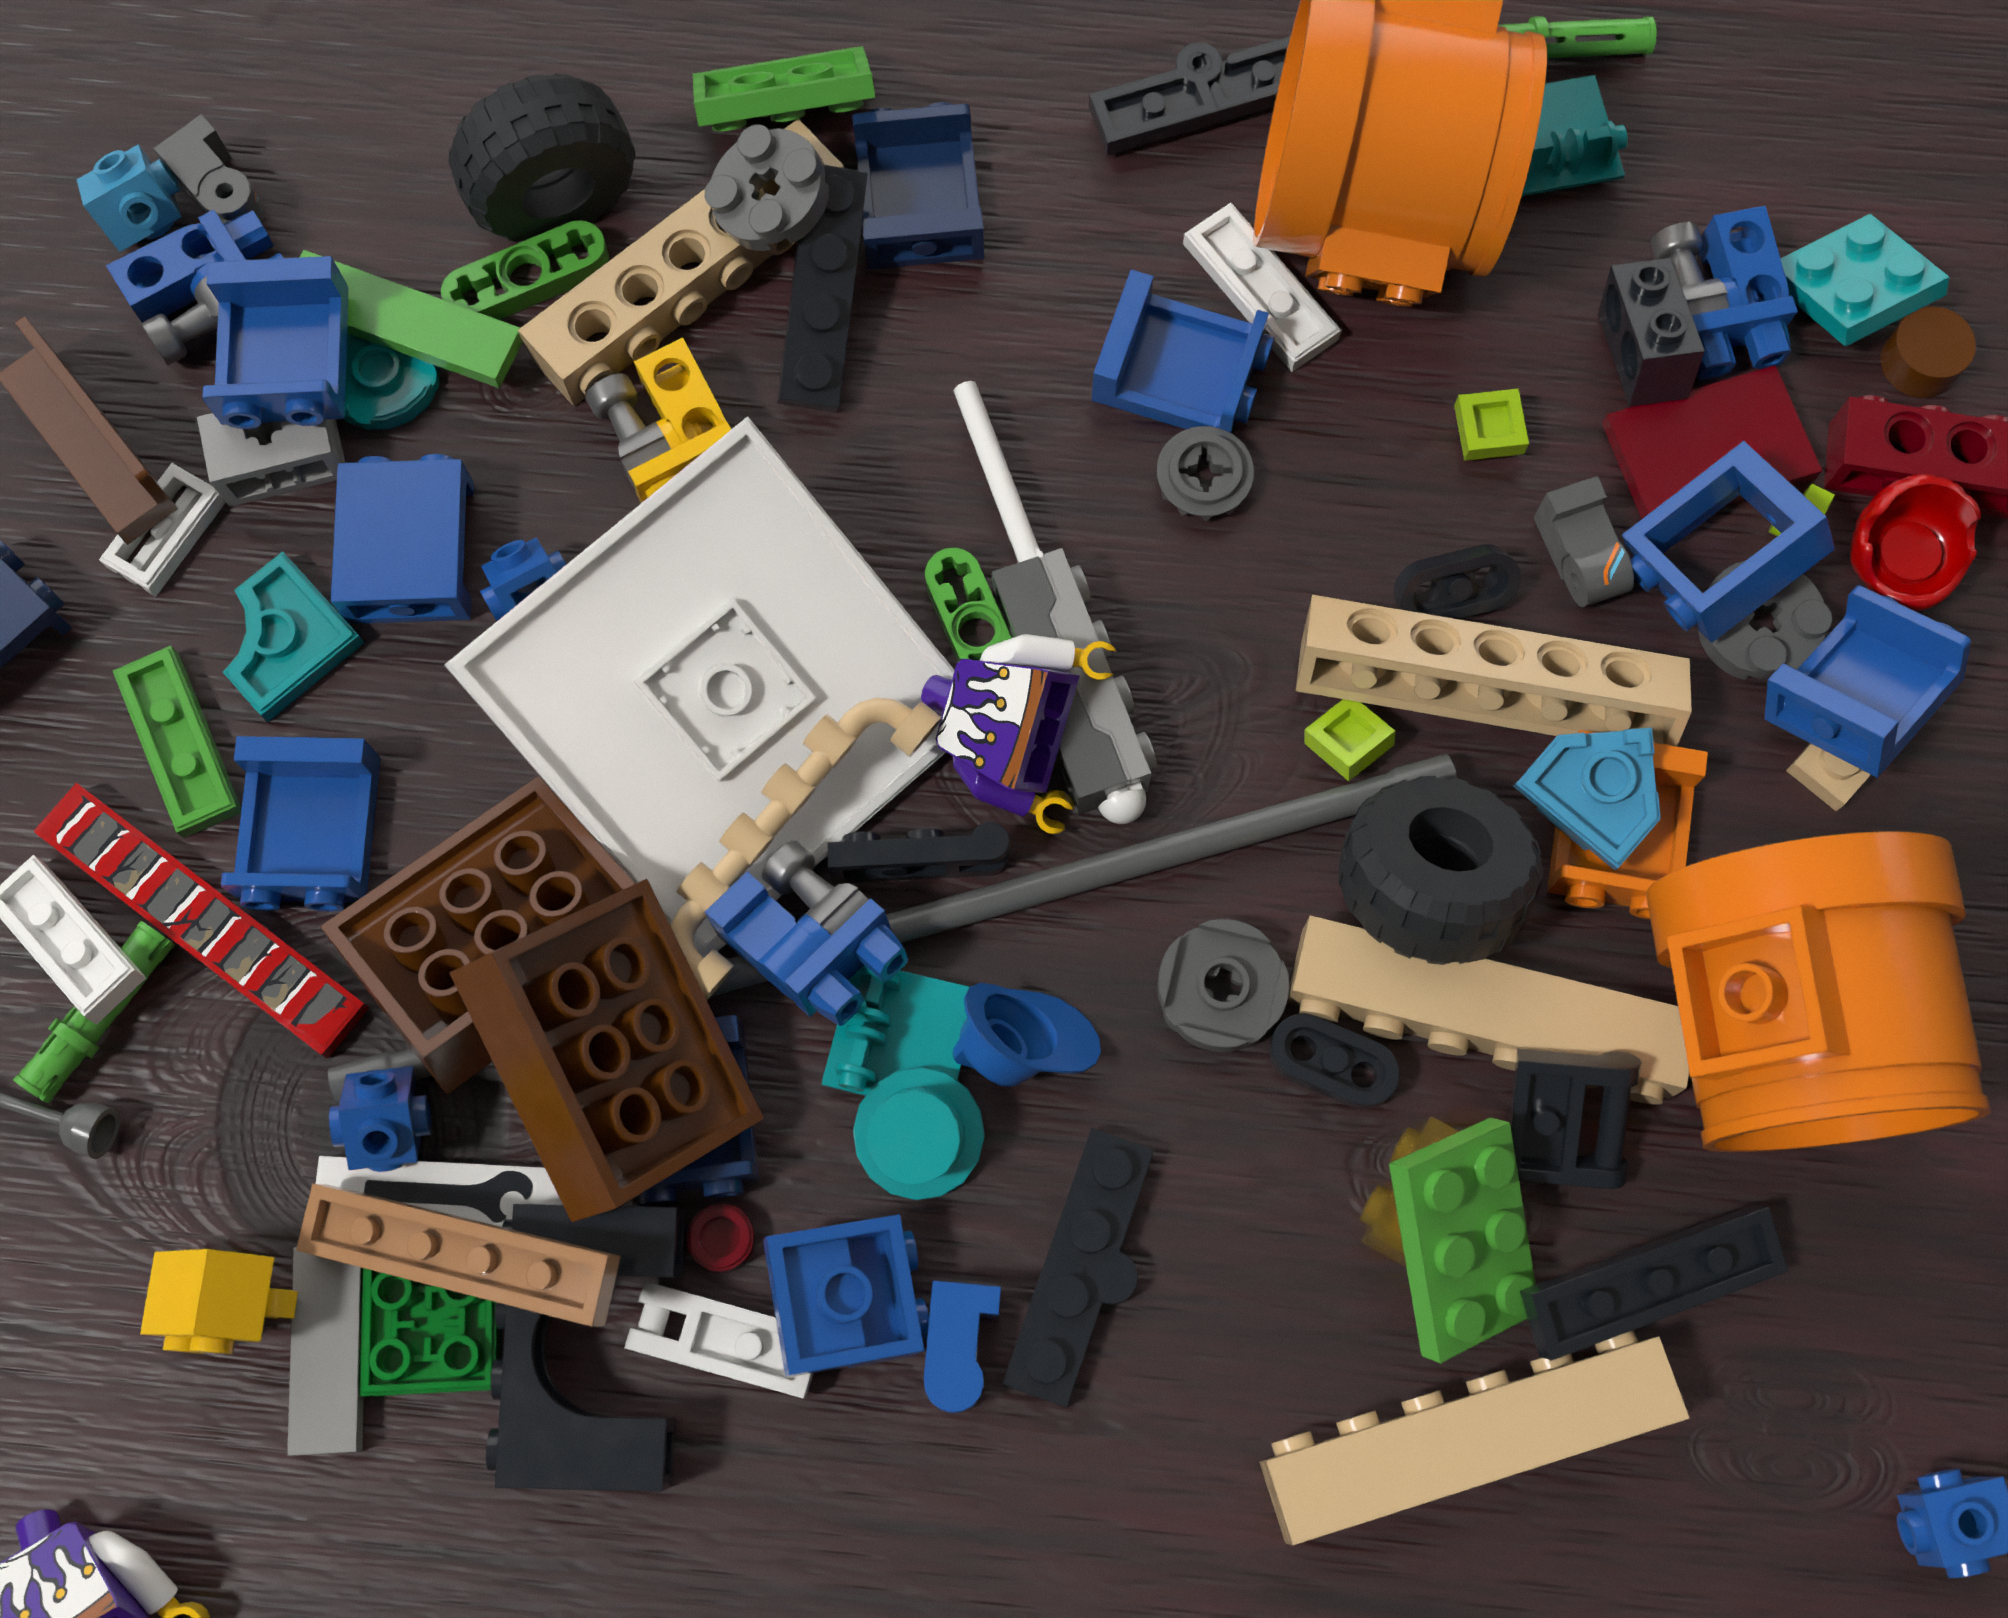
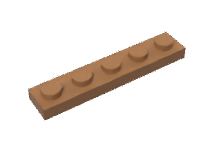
(459, 1254)

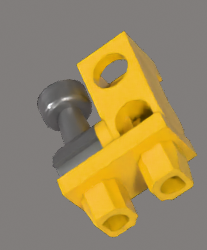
(687, 409)

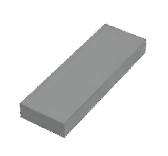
(325, 1358)

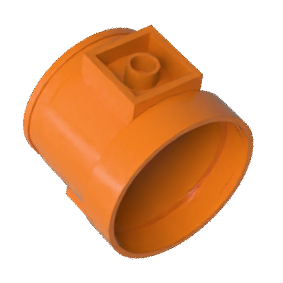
(1399, 143)
(1821, 990)

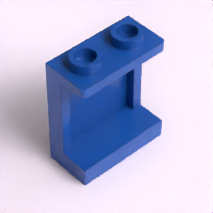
(279, 341)
(1179, 360)
(401, 540)
(1869, 682)
(304, 822)

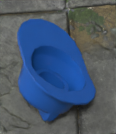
(1021, 1033)

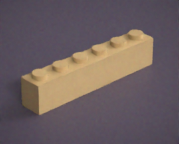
(1483, 1007)
(1471, 1439)

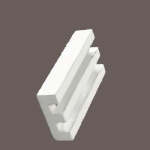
(171, 537)

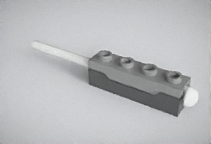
(1042, 596)

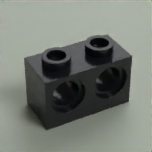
(1650, 332)

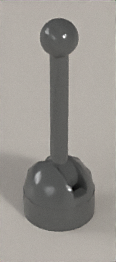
(84, 1128)

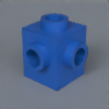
(516, 573)
(380, 1119)
(1955, 1522)

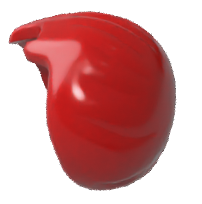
(1916, 540)

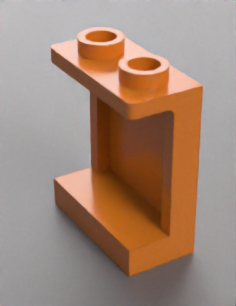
(1592, 883)

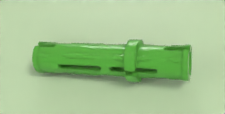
(1631, 36)
(76, 1035)

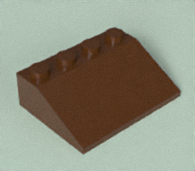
(460, 901)
(607, 1050)

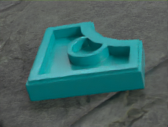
(288, 638)

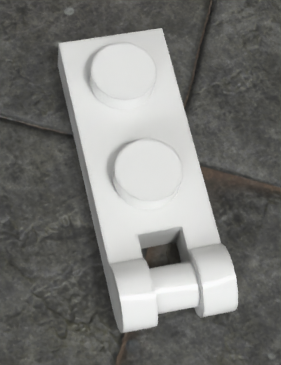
(714, 1339)

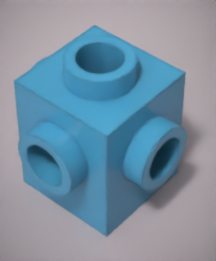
(130, 196)

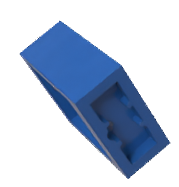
(1742, 472)

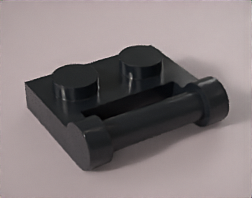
(1549, 1115)

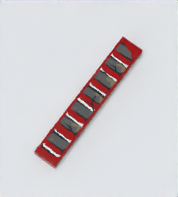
(202, 920)

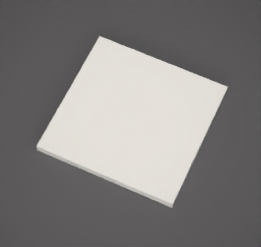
(696, 661)

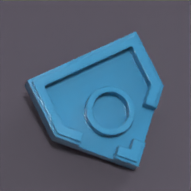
(1597, 790)

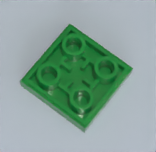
(424, 1338)

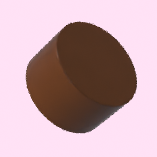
(1928, 352)

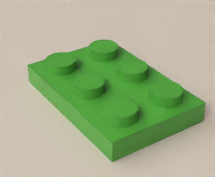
(782, 88)
(1463, 1237)

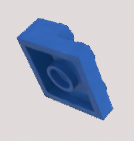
(845, 1295)

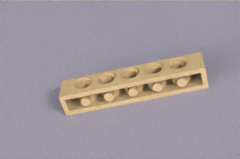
(642, 270)
(1489, 672)

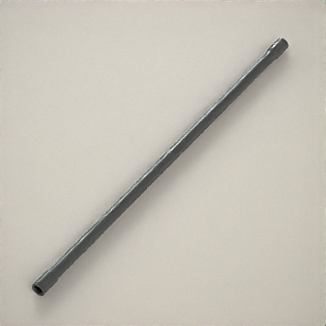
(1063, 879)

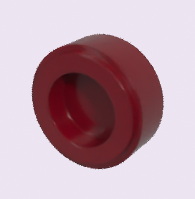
(721, 1238)

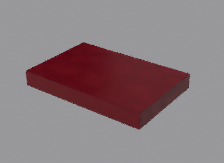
(1677, 440)

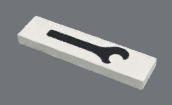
(457, 1189)

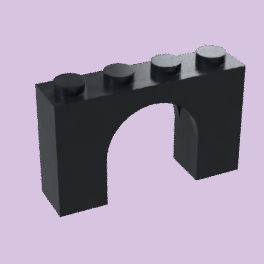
(541, 1433)

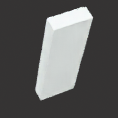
(1261, 281)
(66, 940)

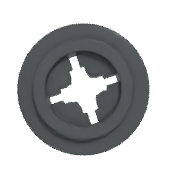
(1225, 457)

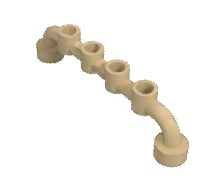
(787, 794)

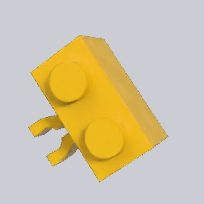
(212, 1300)

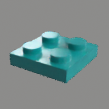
(1861, 279)

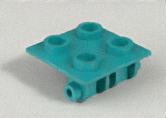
(1574, 139)
(898, 1027)

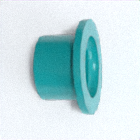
(918, 1133)

